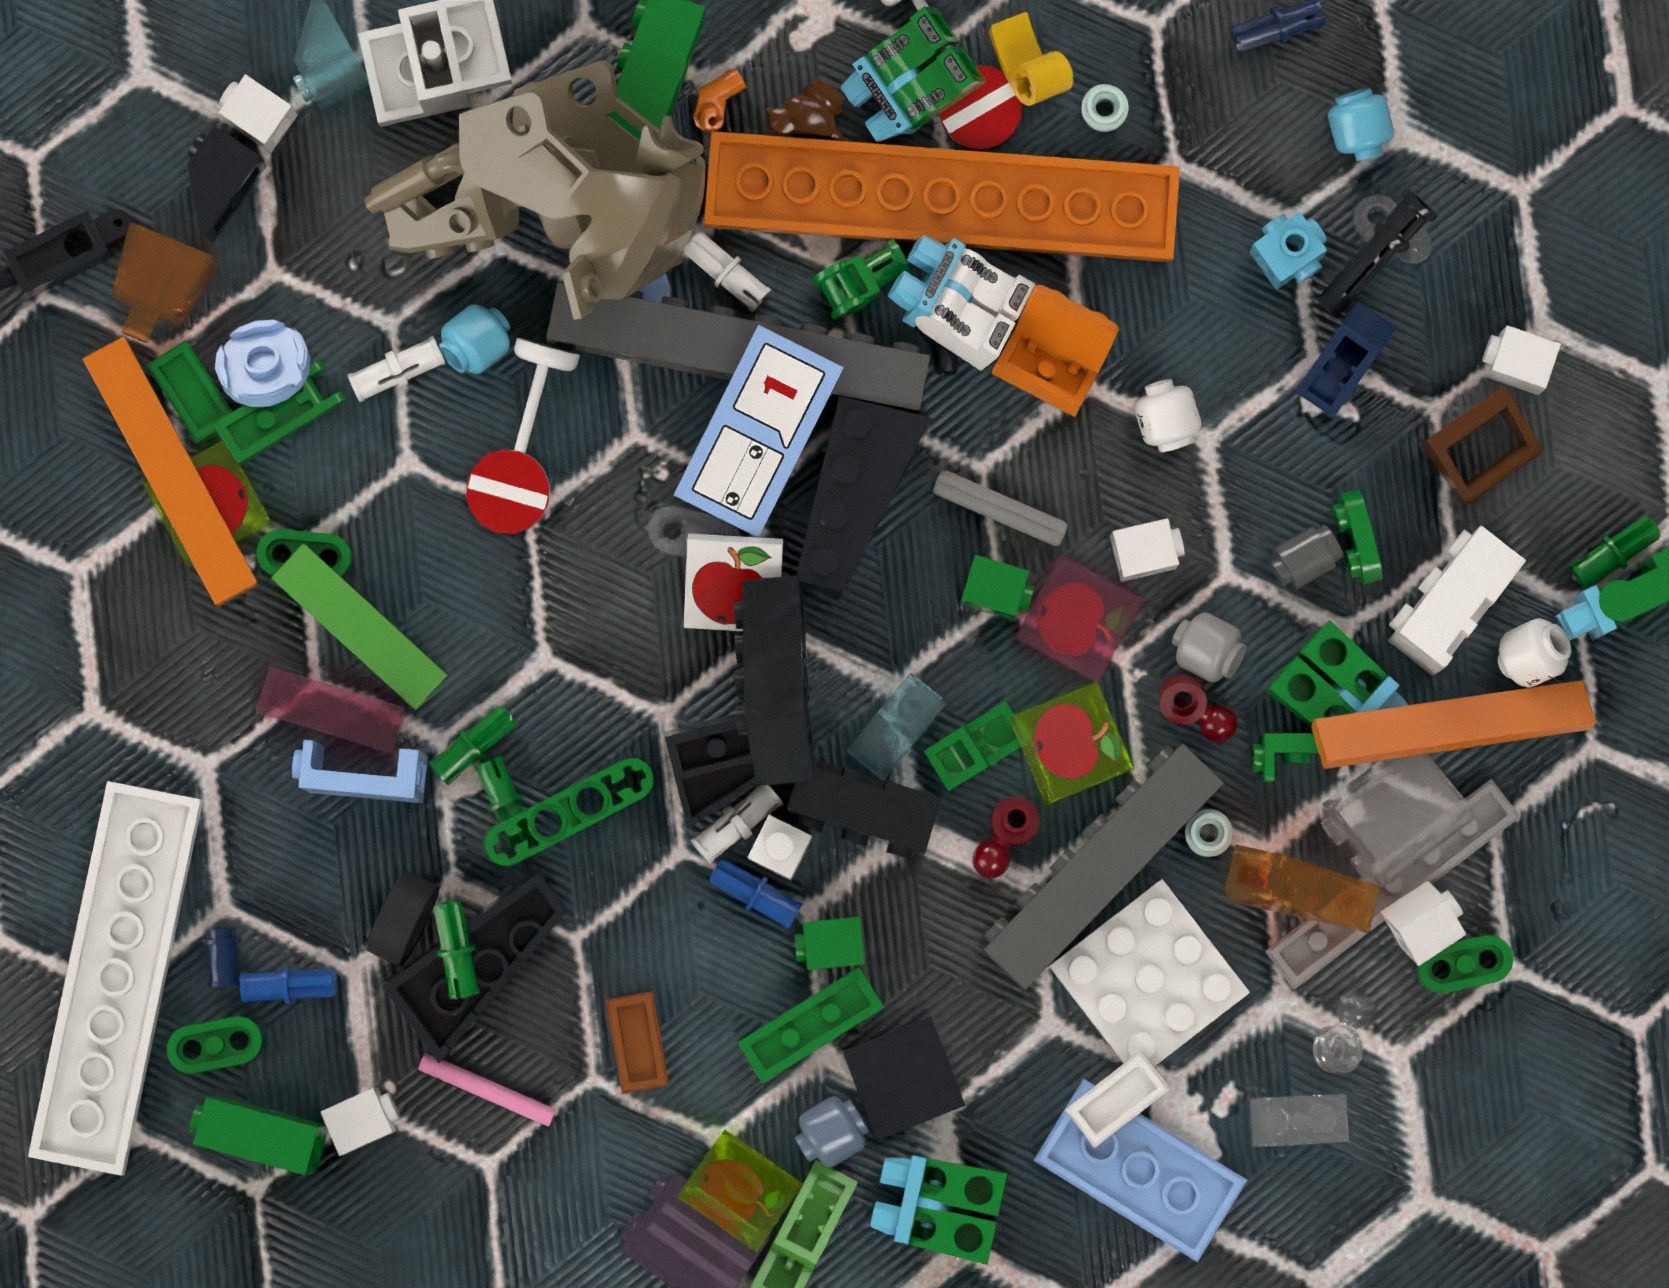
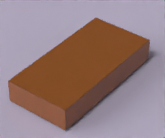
(637, 1042)

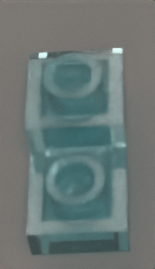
(896, 727)

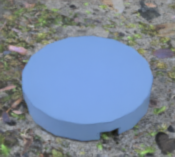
(263, 363)

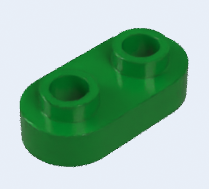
(1353, 518)
(317, 542)
(1464, 966)
(216, 1045)

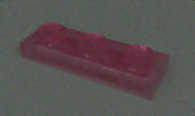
(331, 710)

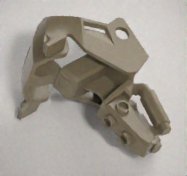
(594, 185)

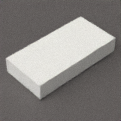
(1117, 1098)

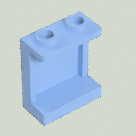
(406, 787)

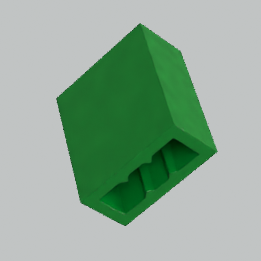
(258, 1134)

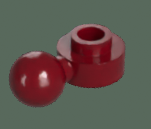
(1215, 722)
(992, 856)

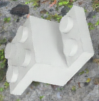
(434, 59)

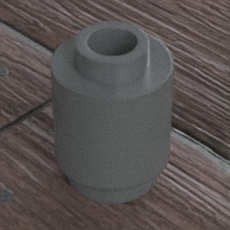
(1306, 557)

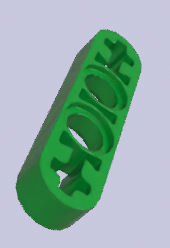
(570, 817)

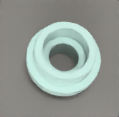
(1108, 94)
(1221, 824)

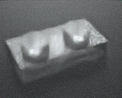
(1298, 1120)

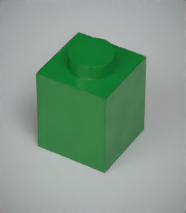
(997, 588)
(830, 944)

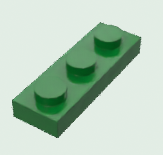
(810, 1025)

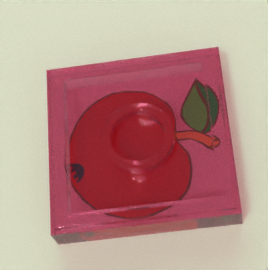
(1078, 618)

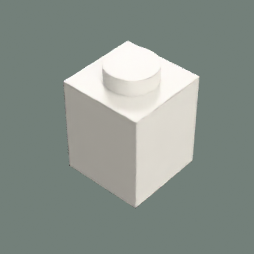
(256, 112)
(1520, 359)
(1146, 549)
(779, 847)
(1424, 922)
(361, 1120)

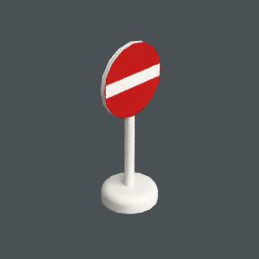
(986, 114)
(509, 487)

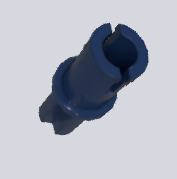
(1277, 25)

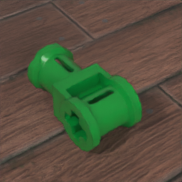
(860, 279)

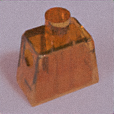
(159, 280)

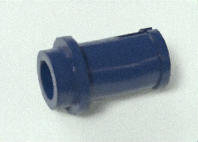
(222, 957)

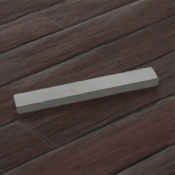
(1316, 943)

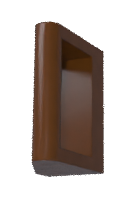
(1460, 428)

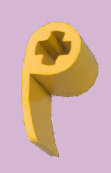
(1027, 70)

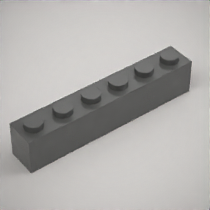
(1102, 867)

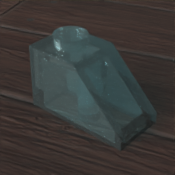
(326, 60)

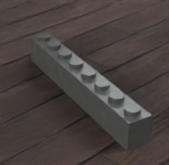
(716, 340)

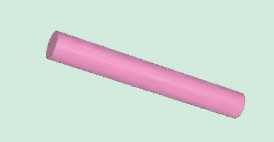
(487, 1089)

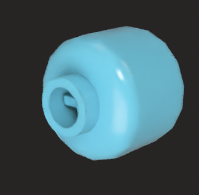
(1361, 124)
(475, 339)

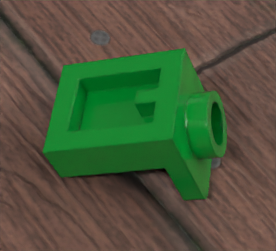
(1292, 746)

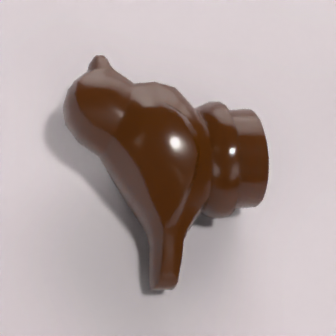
(809, 113)

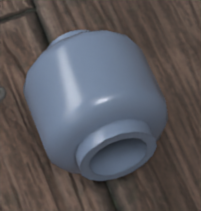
(831, 1131)

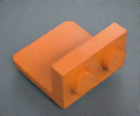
(1056, 349)

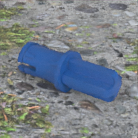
(755, 893)
(287, 985)

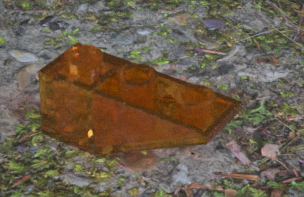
(1300, 889)

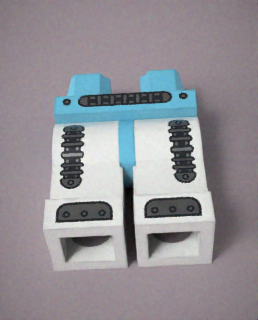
(960, 300)

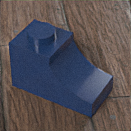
(1345, 359)

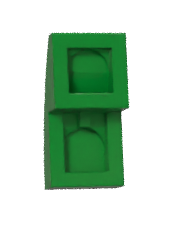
(974, 747)

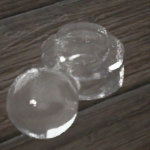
(1420, 244)
(1354, 1012)

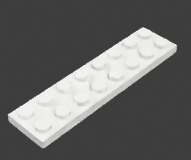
(115, 978)

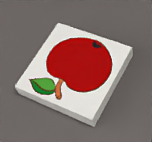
(716, 574)

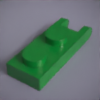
(256, 429)

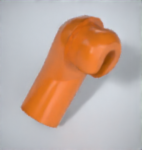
(712, 100)

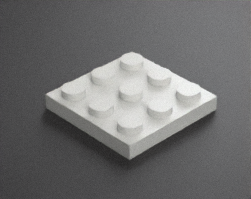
(1149, 977)

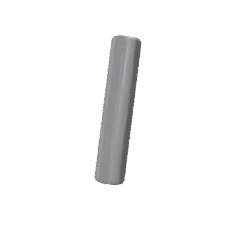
(1000, 508)

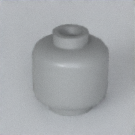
(1209, 647)

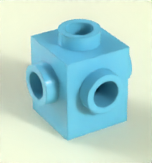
(1278, 261)

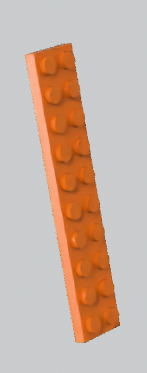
(942, 194)

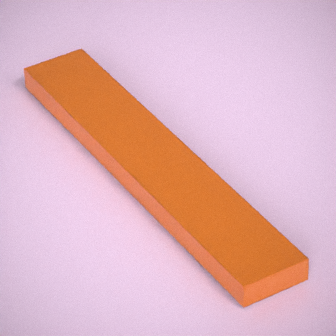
(170, 471)
(1453, 724)

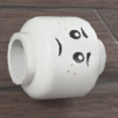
(1167, 415)
(1534, 652)

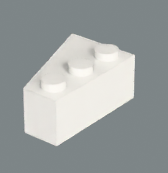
(1454, 599)

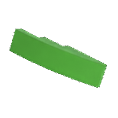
(359, 626)
(806, 1229)

